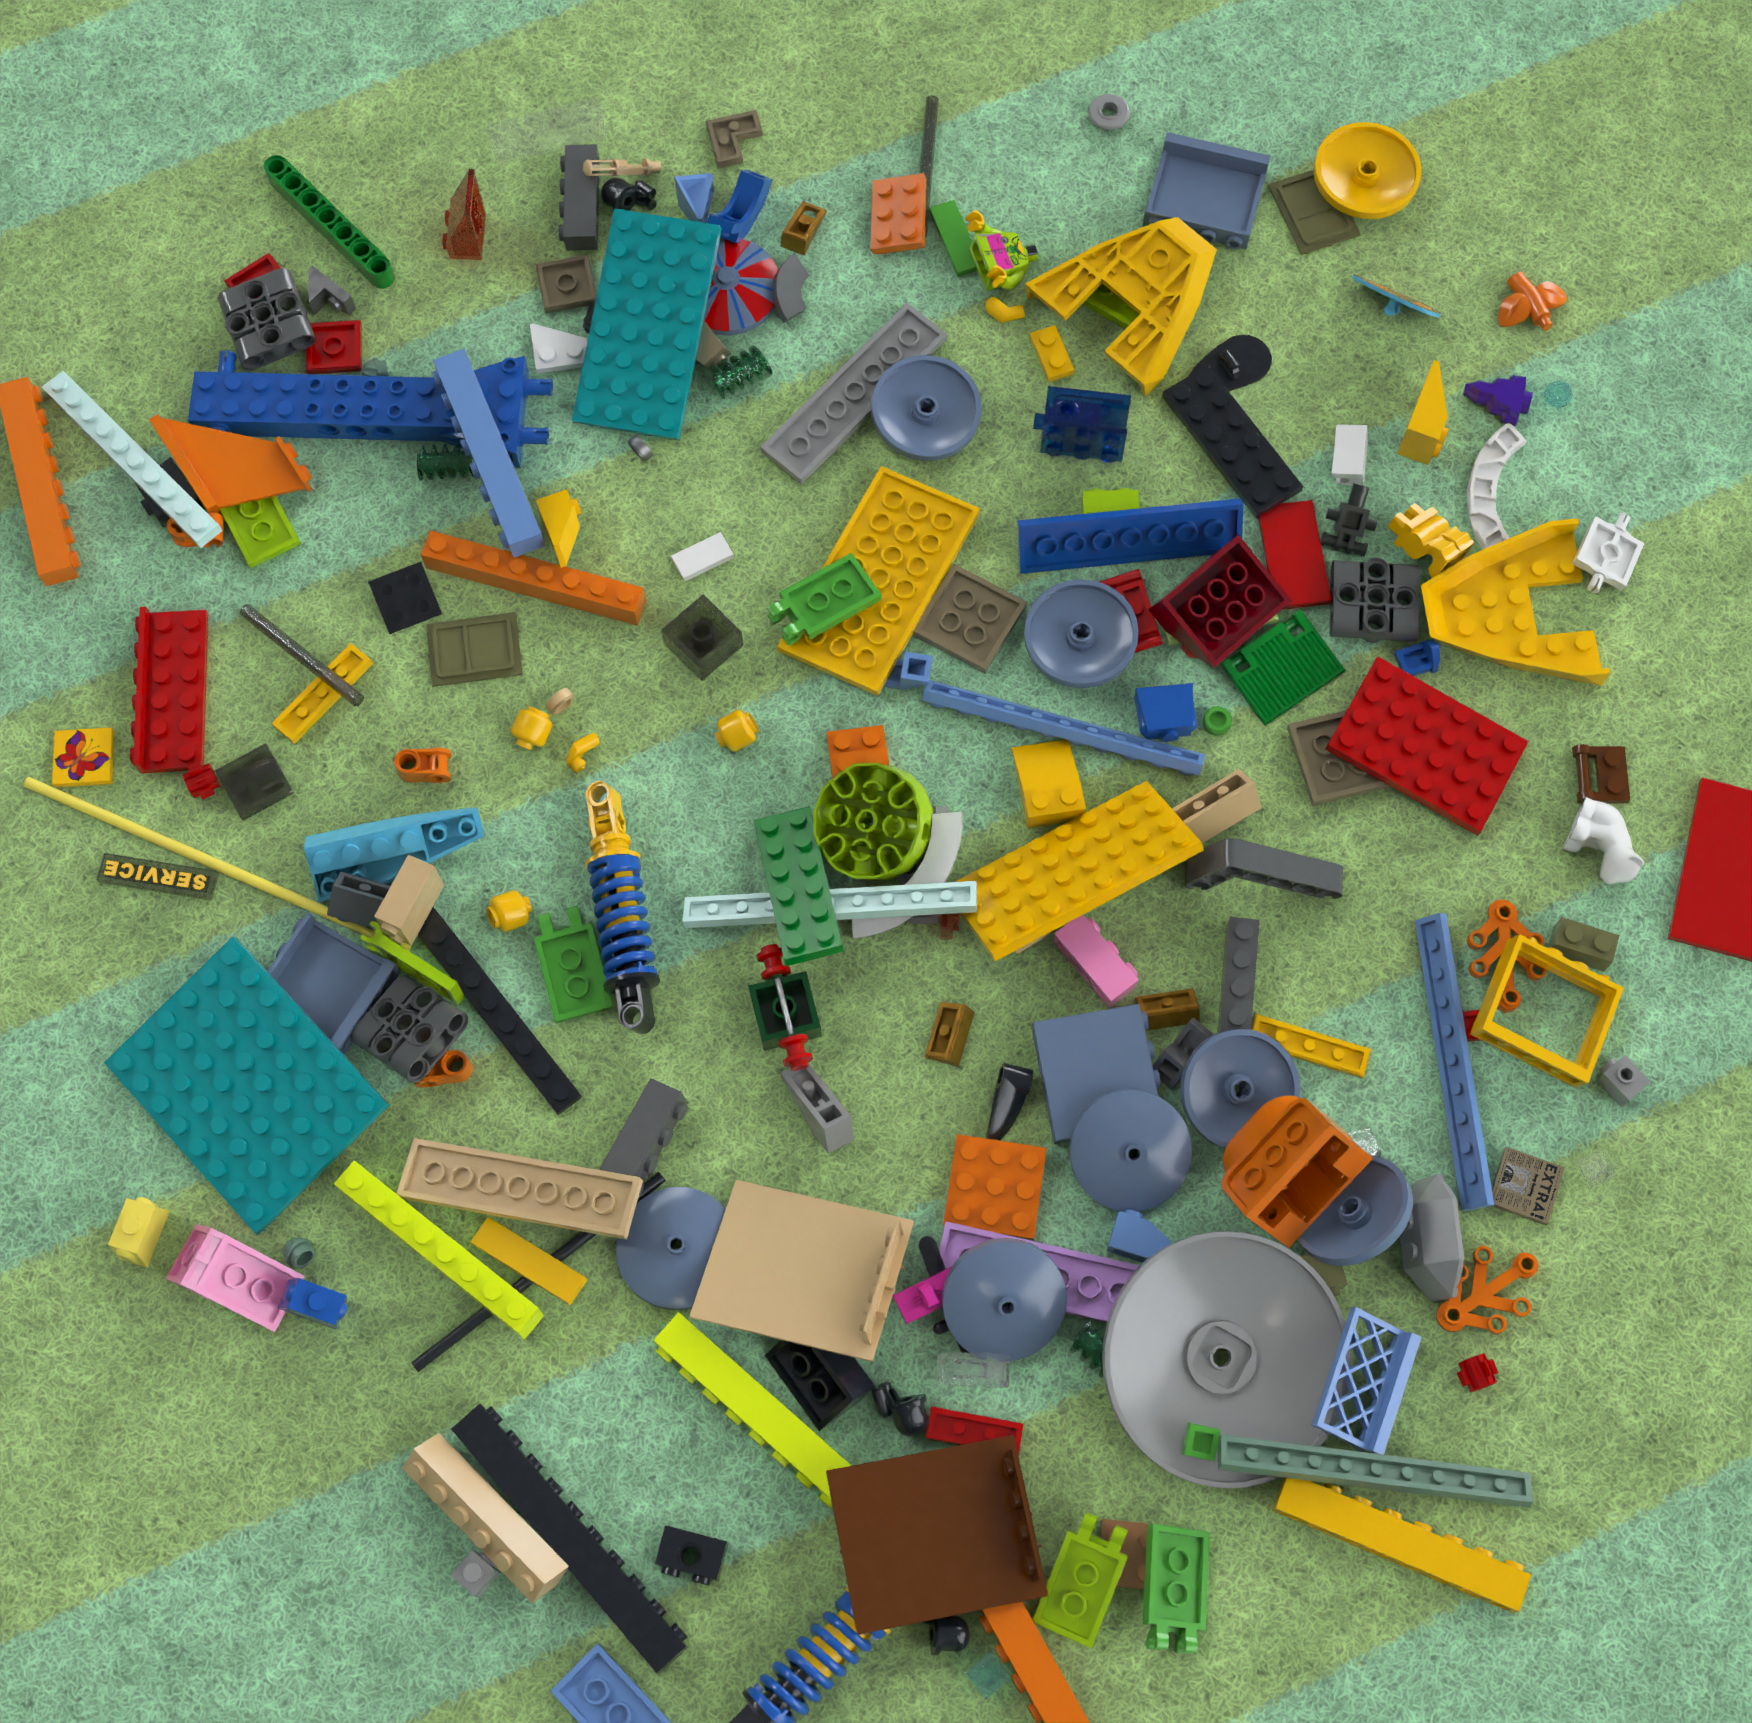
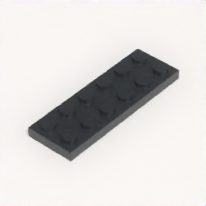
(1232, 441)

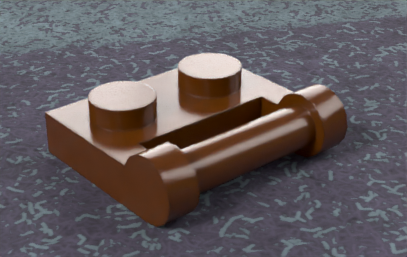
(1610, 773)

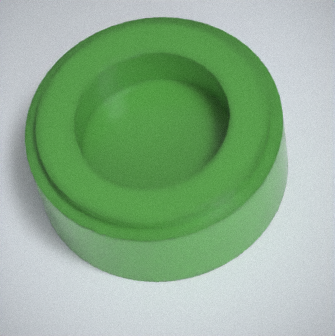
(1217, 720)

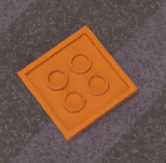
(995, 1186)

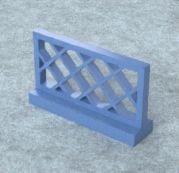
(1385, 1391)

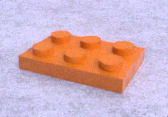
(898, 214)

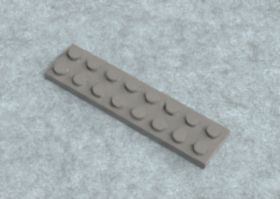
(846, 397)

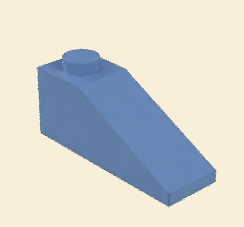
(1135, 1237)

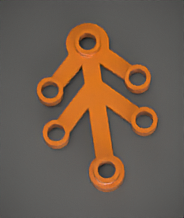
(1503, 926)
(1483, 1294)

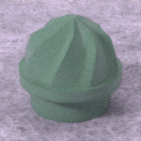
(375, 368)
(298, 1252)

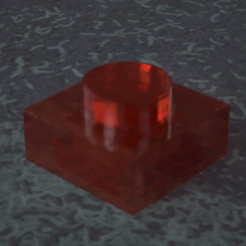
(949, 923)

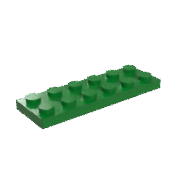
(798, 886)

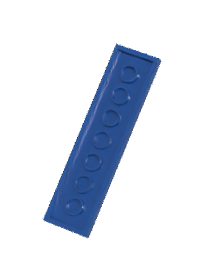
(1127, 535)

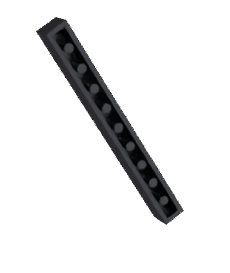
(569, 1537)

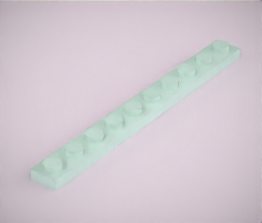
(132, 459)
(847, 903)

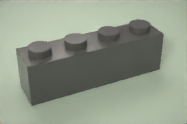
(581, 199)
(1238, 974)
(646, 1131)

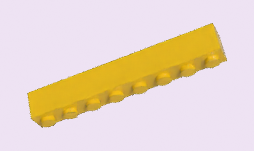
(1403, 1542)

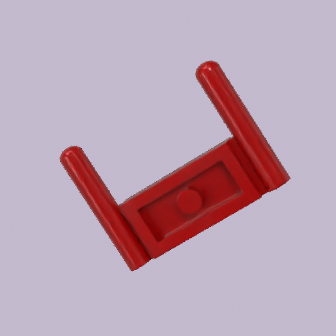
(1132, 588)

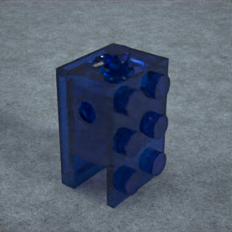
(1084, 424)

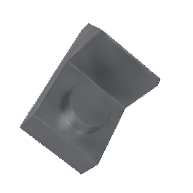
(325, 291)

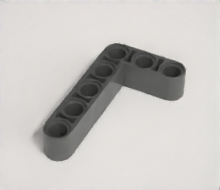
(1265, 866)

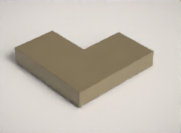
(726, 133)

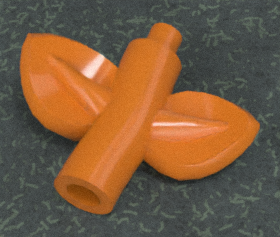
(1530, 302)

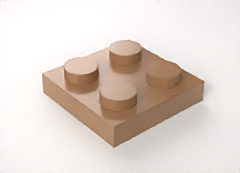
(1133, 1546)

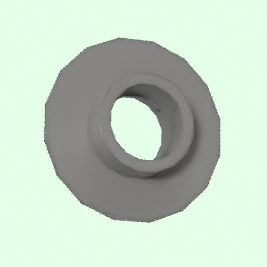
(1112, 102)

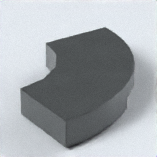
(787, 288)

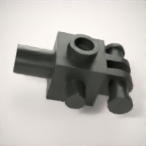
(1352, 520)

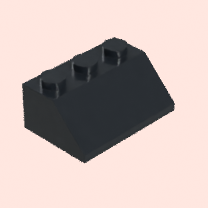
(820, 1380)

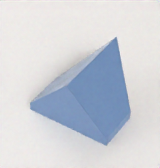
(695, 195)

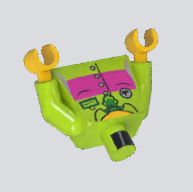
(998, 254)

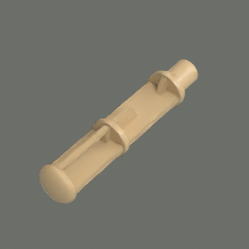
(620, 167)

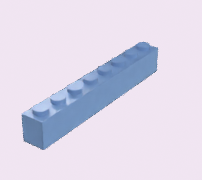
(488, 452)

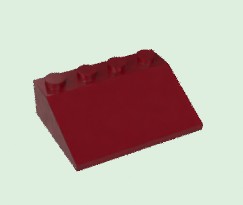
(1221, 603)

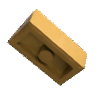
(1169, 1008)
(949, 1033)

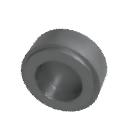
(640, 448)

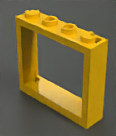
(1528, 1051)

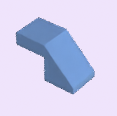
(910, 672)

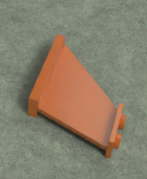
(230, 466)

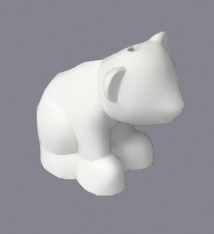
(1604, 829)

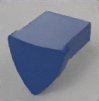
(1419, 658)

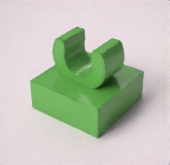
(1201, 1441)

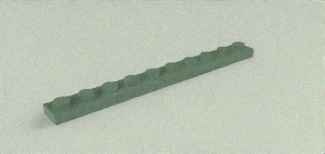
(1374, 1471)

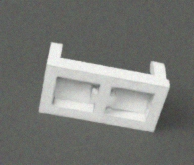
(1350, 454)

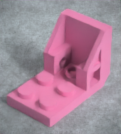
(232, 1276)

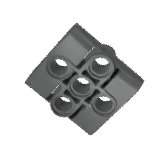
(246, 311)
(1356, 583)
(409, 1028)

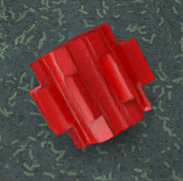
(201, 780)
(1477, 1372)

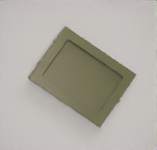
(1309, 216)
(474, 649)

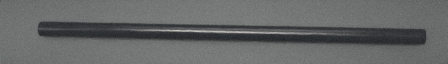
(520, 1285)

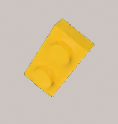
(1051, 353)

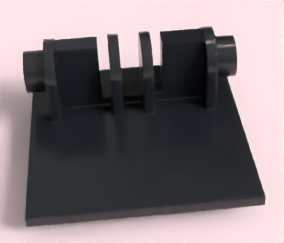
(405, 597)

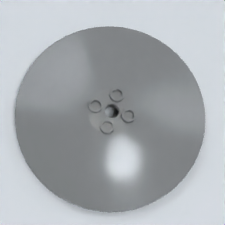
(1209, 1296)

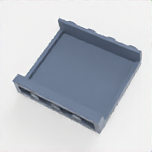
(1208, 188)
(331, 978)
(1091, 1057)

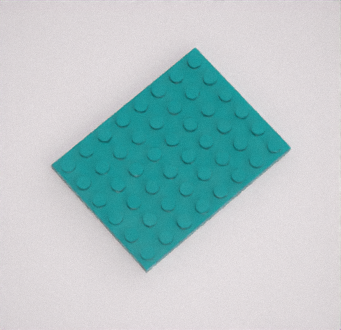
(246, 1085)

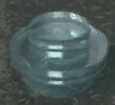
(1558, 394)

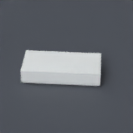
(702, 556)

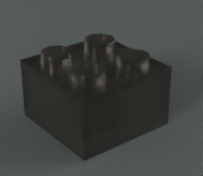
(702, 637)

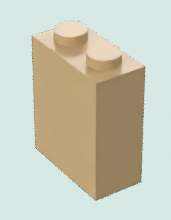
(409, 900)

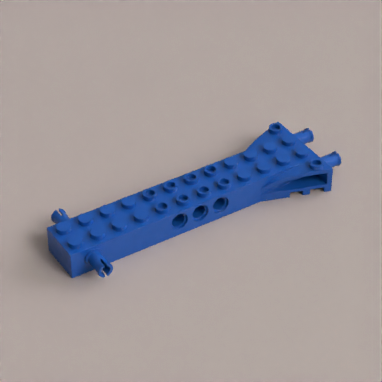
(360, 405)

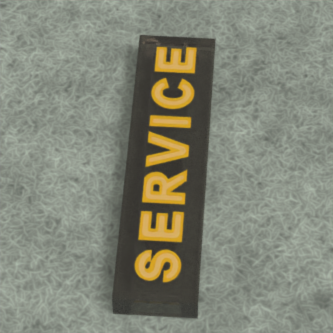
(157, 876)

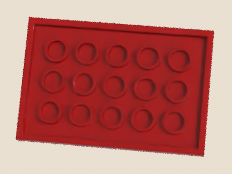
(1427, 745)

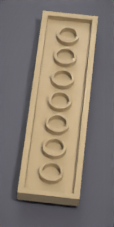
(520, 1188)

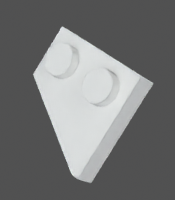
(556, 349)

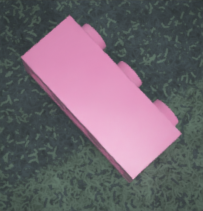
(1096, 960)

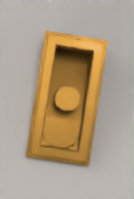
(802, 228)

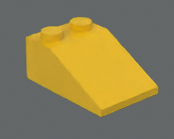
(1426, 427)
(1048, 783)

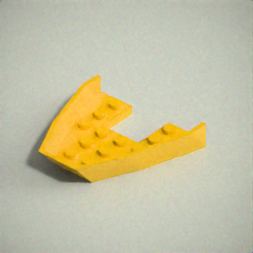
(1155, 272)
(1488, 610)

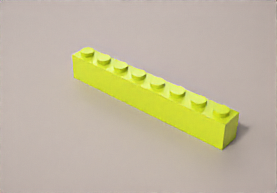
(439, 1250)
(749, 1403)

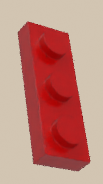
(966, 1428)

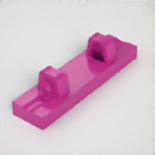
(921, 1297)

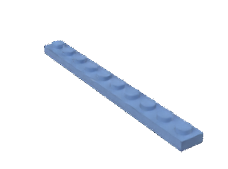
(1072, 730)
(1454, 1063)

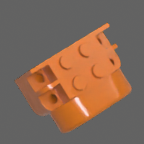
(1289, 1166)

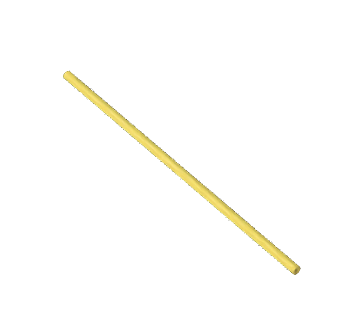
(192, 854)

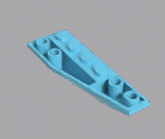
(380, 847)

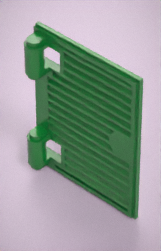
(1282, 668)

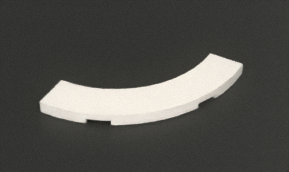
(1483, 485)
(934, 868)

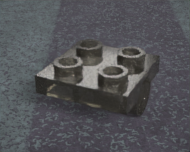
(254, 782)

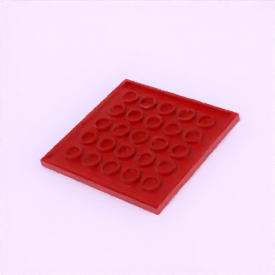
(1716, 873)

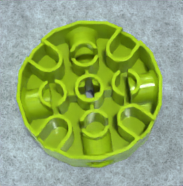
(900, 821)

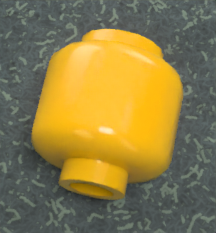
(531, 728)
(736, 730)
(508, 911)

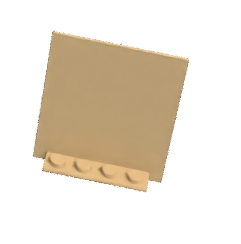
(803, 1270)

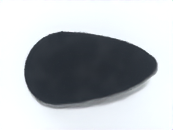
(1238, 361)

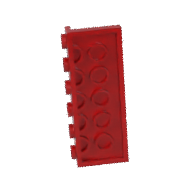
(169, 690)

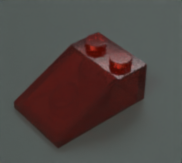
(465, 221)

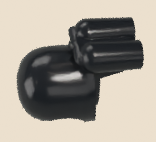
(622, 195)
(907, 1412)
(948, 1634)

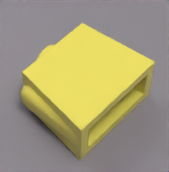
(138, 1231)

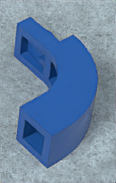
(743, 206)

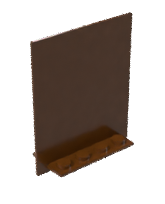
(936, 1534)

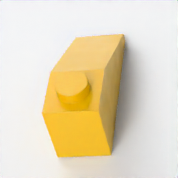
(560, 522)

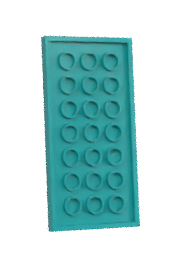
(646, 324)

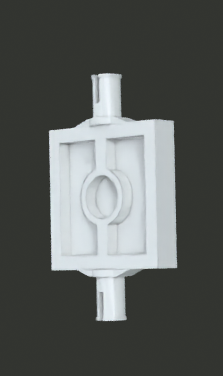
(1608, 553)

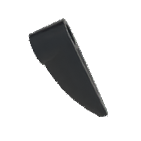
(1009, 1096)

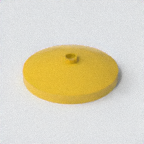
(1367, 170)

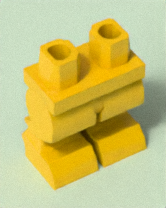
(1426, 534)

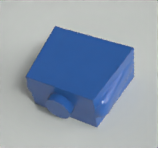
(1166, 711)
(313, 1302)

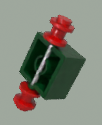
(784, 1009)

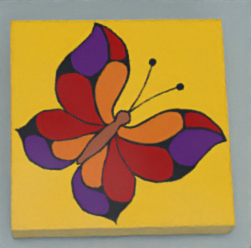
(83, 757)

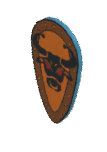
(1397, 299)

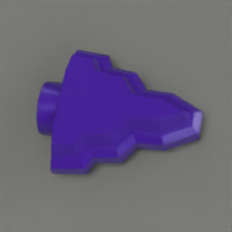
(1501, 397)

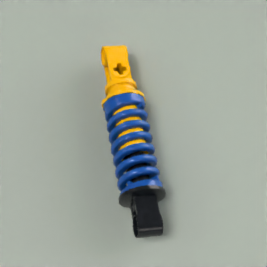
(619, 917)
(811, 1665)

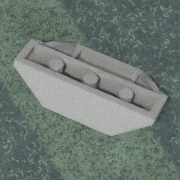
(1433, 1240)

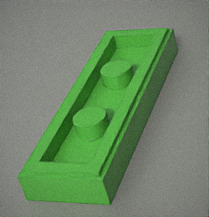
(954, 236)

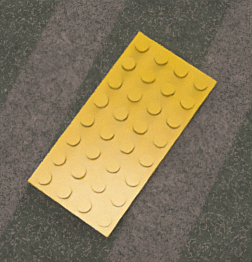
(905, 544)
(1077, 869)

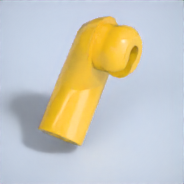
(1001, 312)
(577, 750)

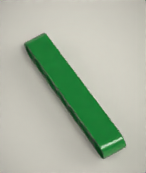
(302, 195)

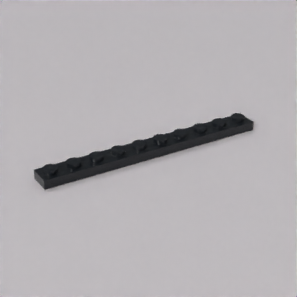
(498, 1013)

